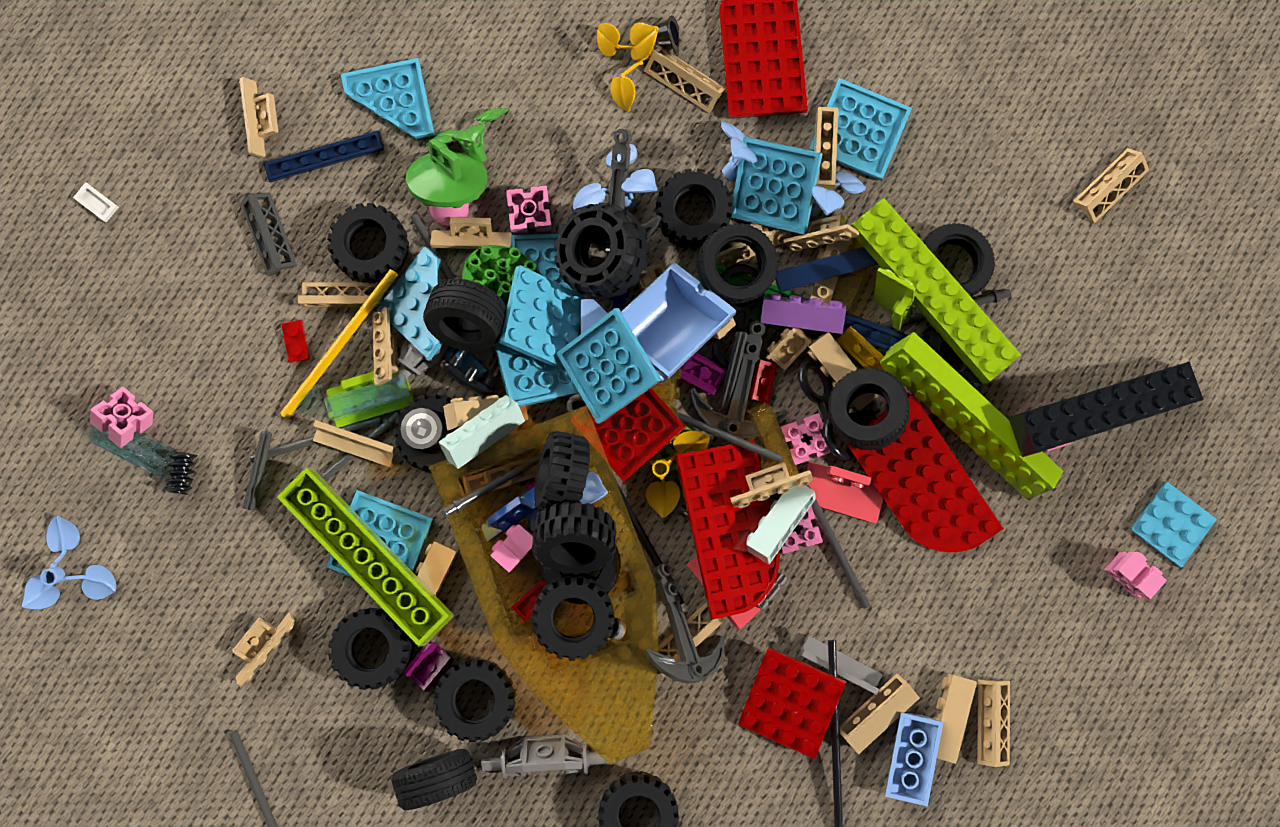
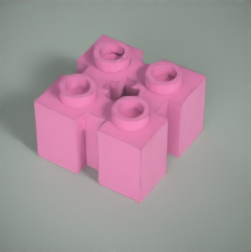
(520, 203)
(121, 417)
(811, 428)
(807, 534)
(514, 548)
(1135, 575)

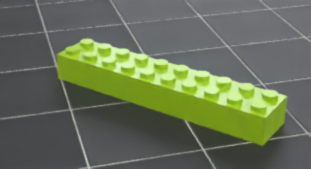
(937, 292)
(969, 415)
(365, 556)

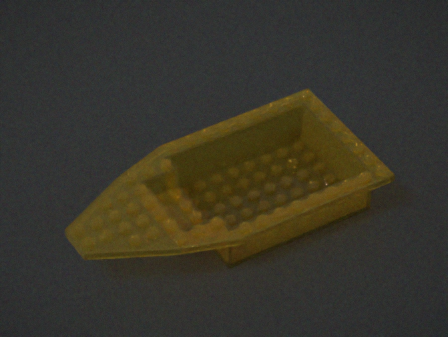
(609, 693)

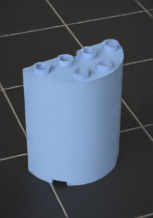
(675, 319)

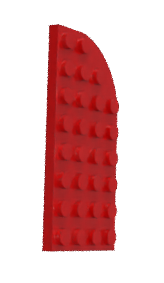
(762, 58)
(928, 487)
(729, 573)

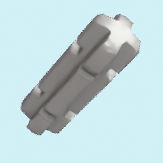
(780, 580)

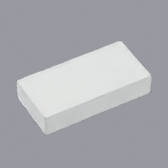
(95, 202)

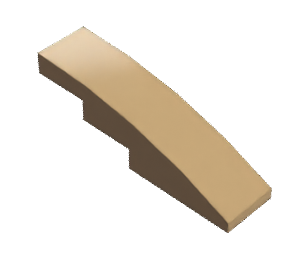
(476, 481)

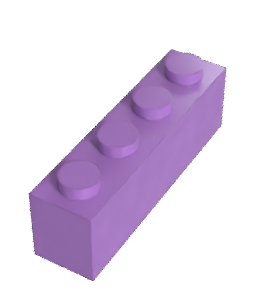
(803, 314)

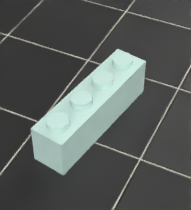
(482, 431)
(780, 522)

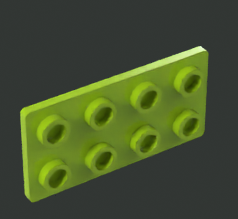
(895, 296)
(358, 382)

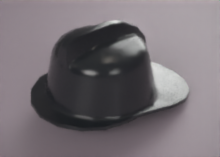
(668, 35)

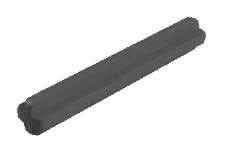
(733, 369)
(257, 470)

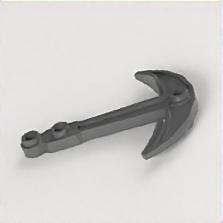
(618, 177)
(740, 396)
(691, 667)

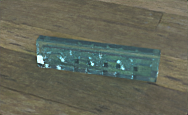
(367, 398)
(141, 456)

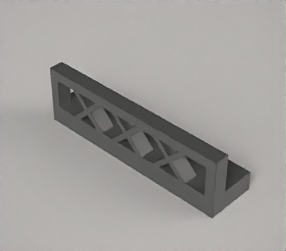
(261, 234)

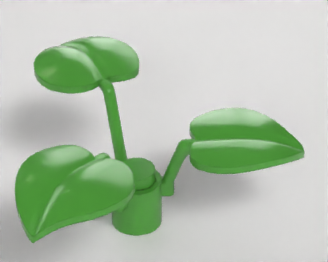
(471, 134)

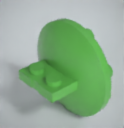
(446, 177)
(495, 268)

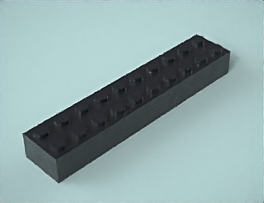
(1105, 409)

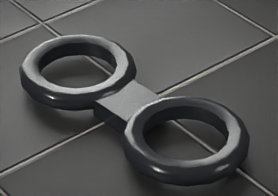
(742, 313)
(822, 402)

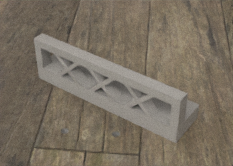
(846, 666)

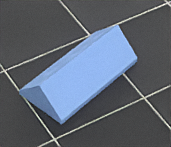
(914, 758)

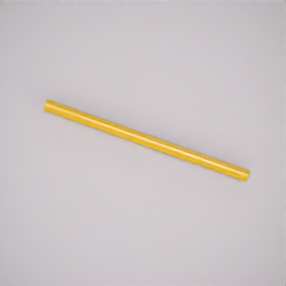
(339, 343)

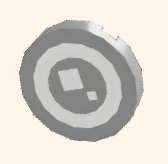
(421, 428)

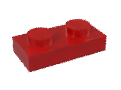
(295, 341)
(762, 381)
(526, 603)

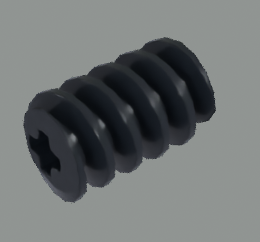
(180, 473)

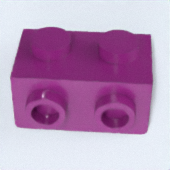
(702, 373)
(428, 665)

